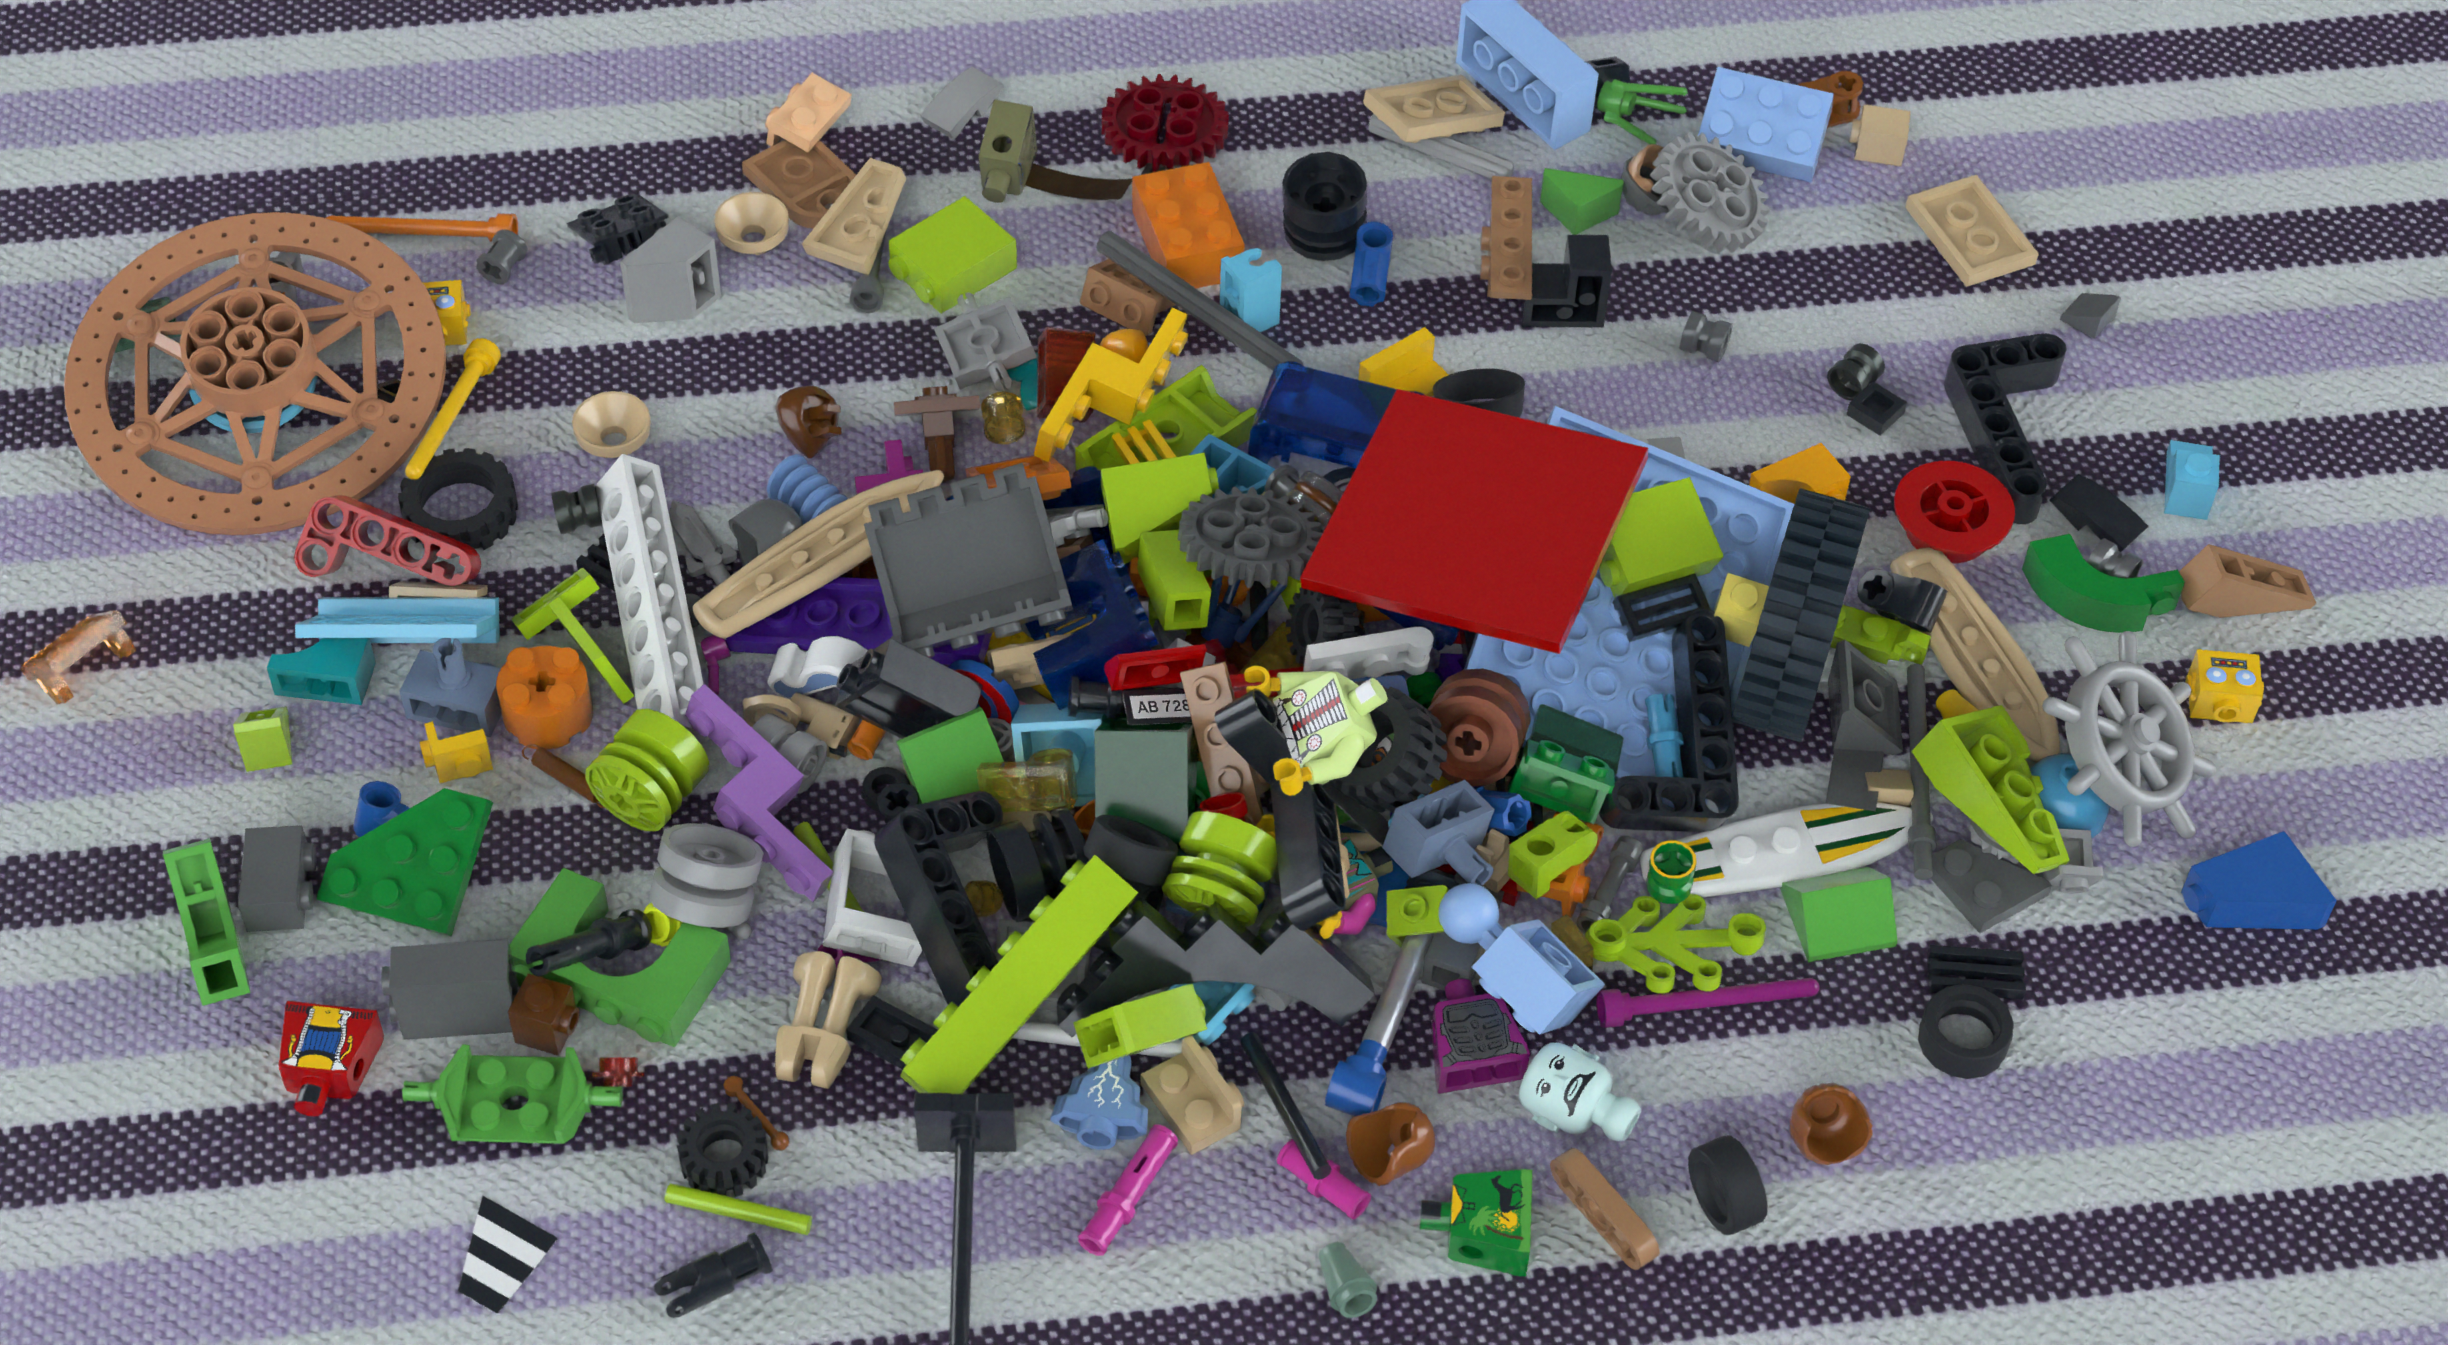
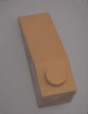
(2238, 585)

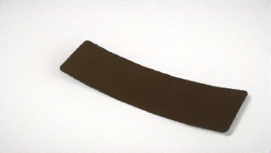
(1076, 186)

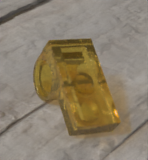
(1034, 785)

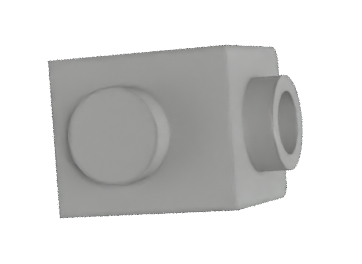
(2079, 871)

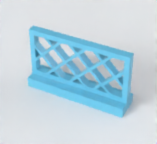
(405, 619)

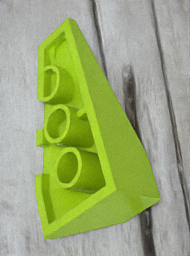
(1985, 773)

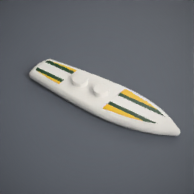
(1792, 846)

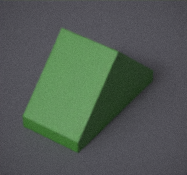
(1580, 198)

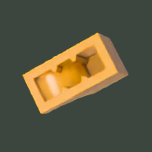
(1810, 470)

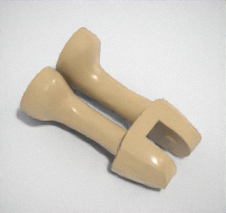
(828, 1045)

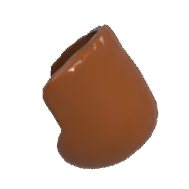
(1373, 1134)

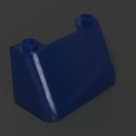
(1316, 415)

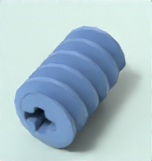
(803, 488)

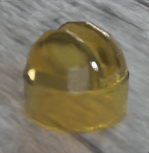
(984, 897)

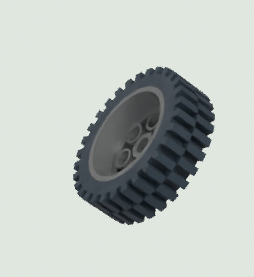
(1800, 615)

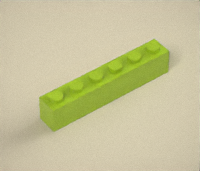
(1020, 981)

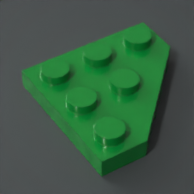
(412, 864)

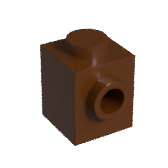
(543, 1014)

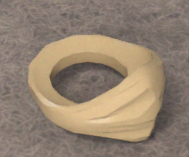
(760, 705)

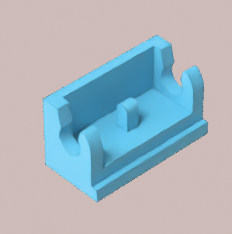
(1251, 290)

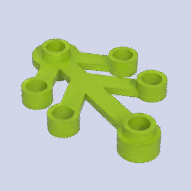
(1616, 941)

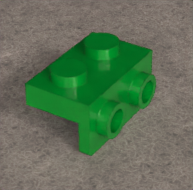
(1562, 780)

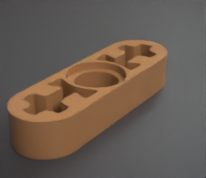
(1604, 1208)

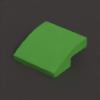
(947, 755)

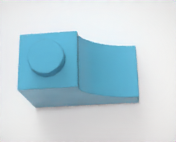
(2190, 479)

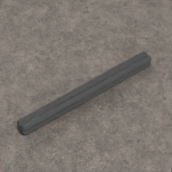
(1193, 301)

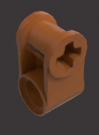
(1845, 96)

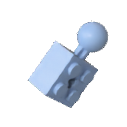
(1520, 963)

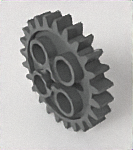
(1249, 536)

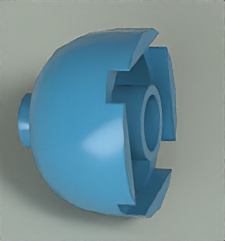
(2070, 811)

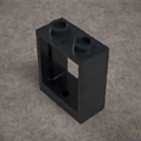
(904, 690)

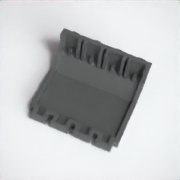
(967, 562)

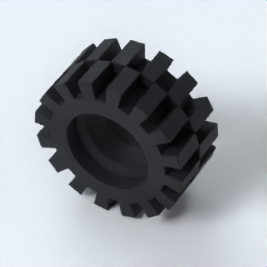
(1319, 620)
(716, 1127)

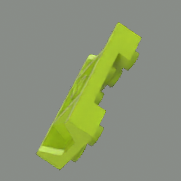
(1184, 408)

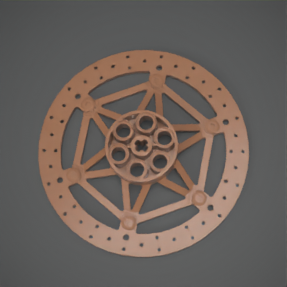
(253, 354)

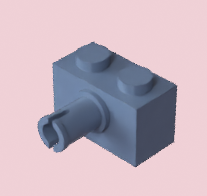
(451, 690)
(1442, 831)

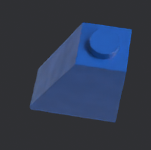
(2259, 887)

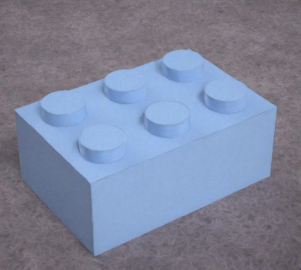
(1768, 122)

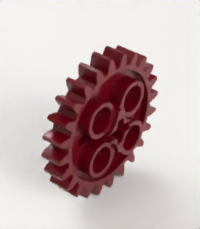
(1136, 119)

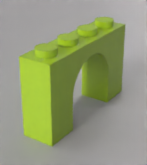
(1176, 586)

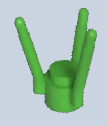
(1619, 99)

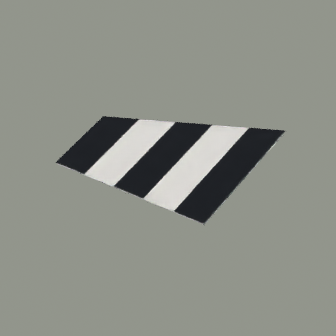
(501, 1255)

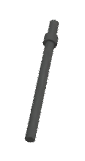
(1921, 833)

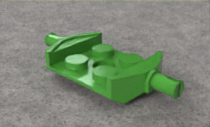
(477, 1086)

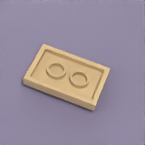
(1433, 108)
(1971, 230)

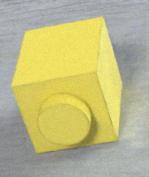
(1740, 607)

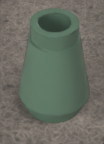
(1346, 1281)

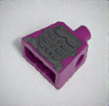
(1475, 1040)

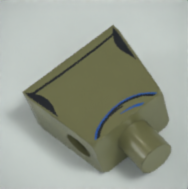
(1003, 164)

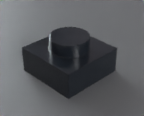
(1876, 408)

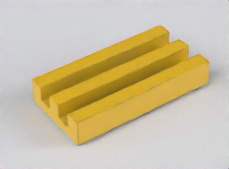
(1139, 439)

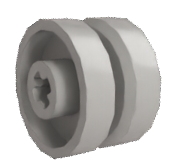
(706, 875)

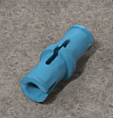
(1664, 736)

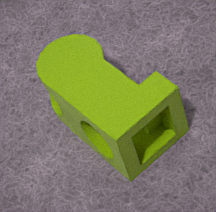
(1549, 852)

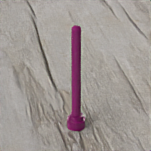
(1617, 1007)

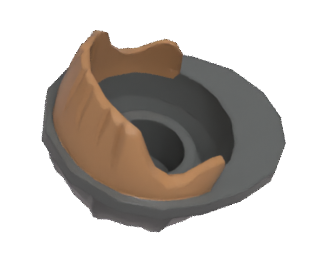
(1639, 183)

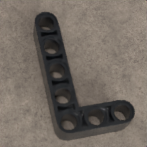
(1977, 388)
(1699, 740)
(1302, 822)
(918, 864)

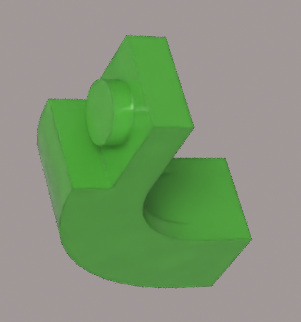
(207, 922)

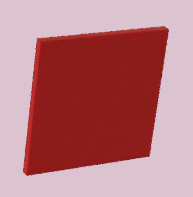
(1476, 520)

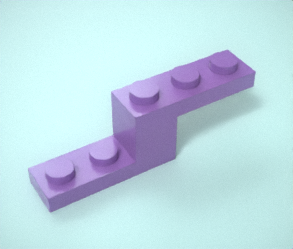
(757, 792)

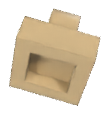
(1496, 852)

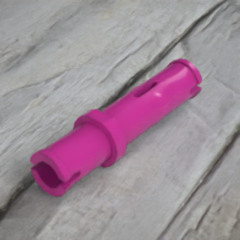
(1118, 1204)

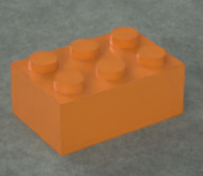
(1186, 222)

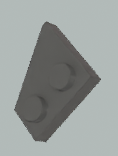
(1983, 886)

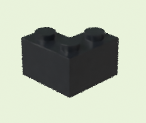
(1574, 290)

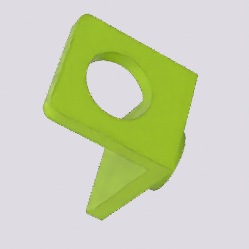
(1414, 912)

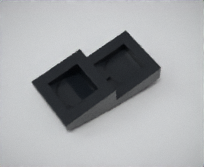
(2105, 514)

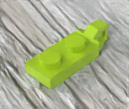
(1880, 637)

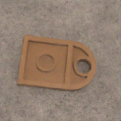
(800, 179)

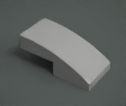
(959, 100)

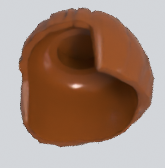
(1830, 1124)

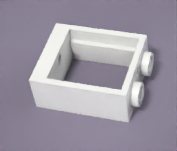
(858, 930)

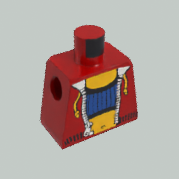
(326, 1052)

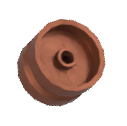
(1483, 725)

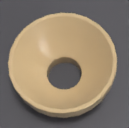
(749, 214)
(611, 414)

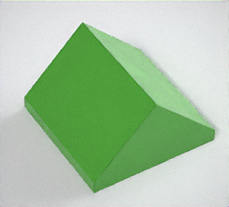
(1842, 913)

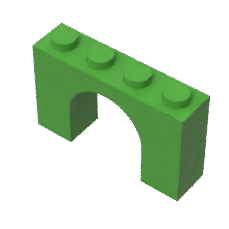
(652, 1002)

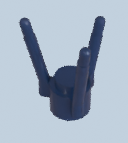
(1225, 619)

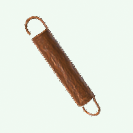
(562, 772)

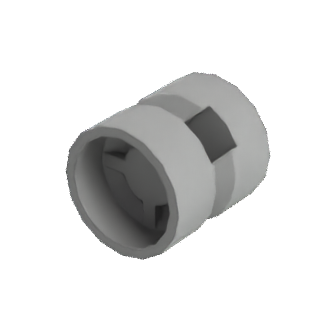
(799, 748)

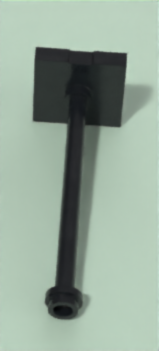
(964, 1126)

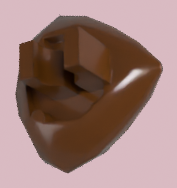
(808, 418)

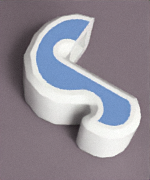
(813, 669)

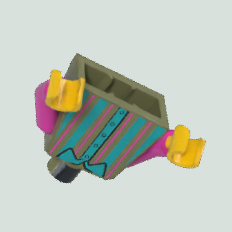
(1361, 882)

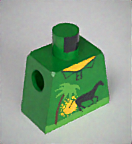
(1486, 1220)

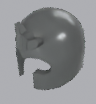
(763, 526)

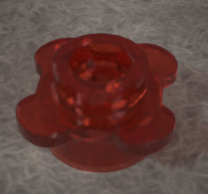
(618, 1071)

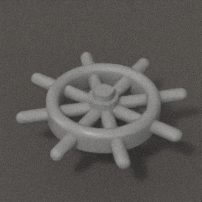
(2129, 738)

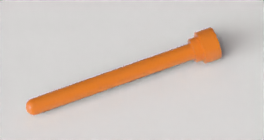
(432, 226)

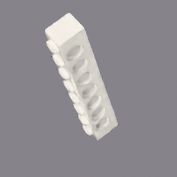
(649, 588)

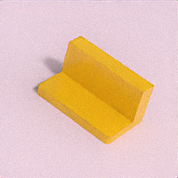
(1405, 365)

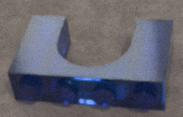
(1101, 586)

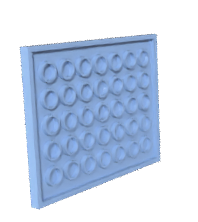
(1598, 669)

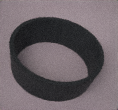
(1473, 384)

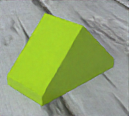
(264, 738)

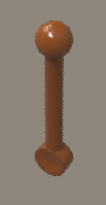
(734, 1088)

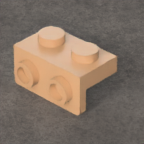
(807, 113)

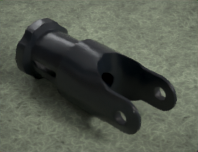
(713, 1275)

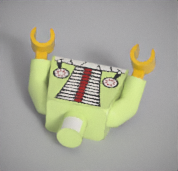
(1323, 723)

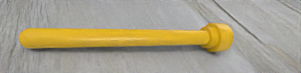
(479, 360)

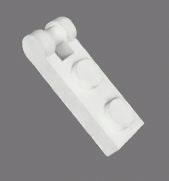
(1373, 654)

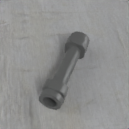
(1622, 859)

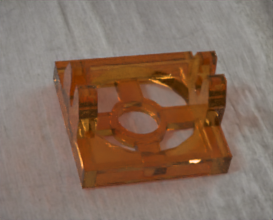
(72, 646)

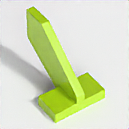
(557, 605)

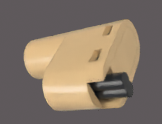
(827, 723)

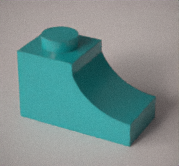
(326, 671)

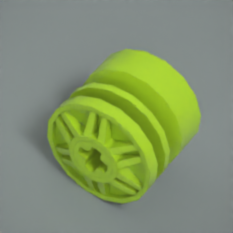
(647, 770)
(1222, 866)

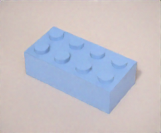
(1527, 69)

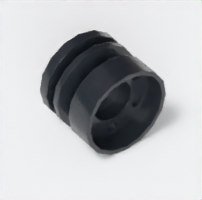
(1324, 205)
(1036, 864)

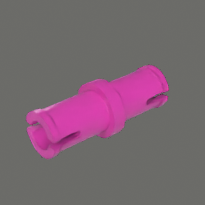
(1334, 1187)

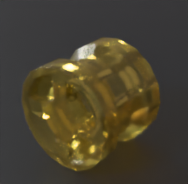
(1003, 418)

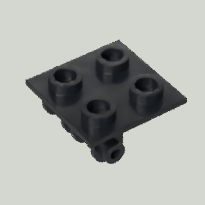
(609, 227)

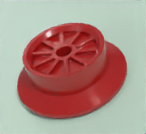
(1954, 509)

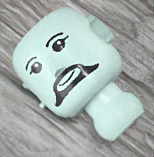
(1572, 1092)

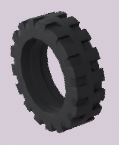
(456, 469)

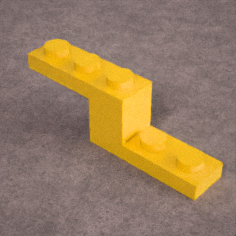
(1111, 385)

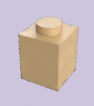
(1880, 135)

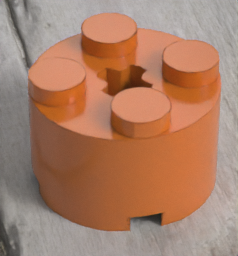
(544, 695)

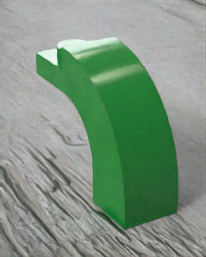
(2094, 598)

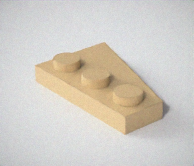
(858, 218)

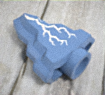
(1102, 1106)

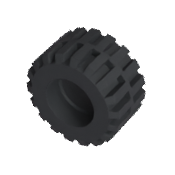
(1408, 764)

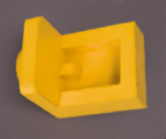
(457, 755)

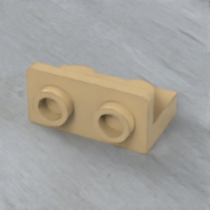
(1017, 663)
(1194, 1096)

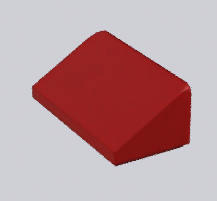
(1152, 667)

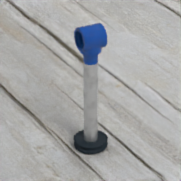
(1361, 1079)

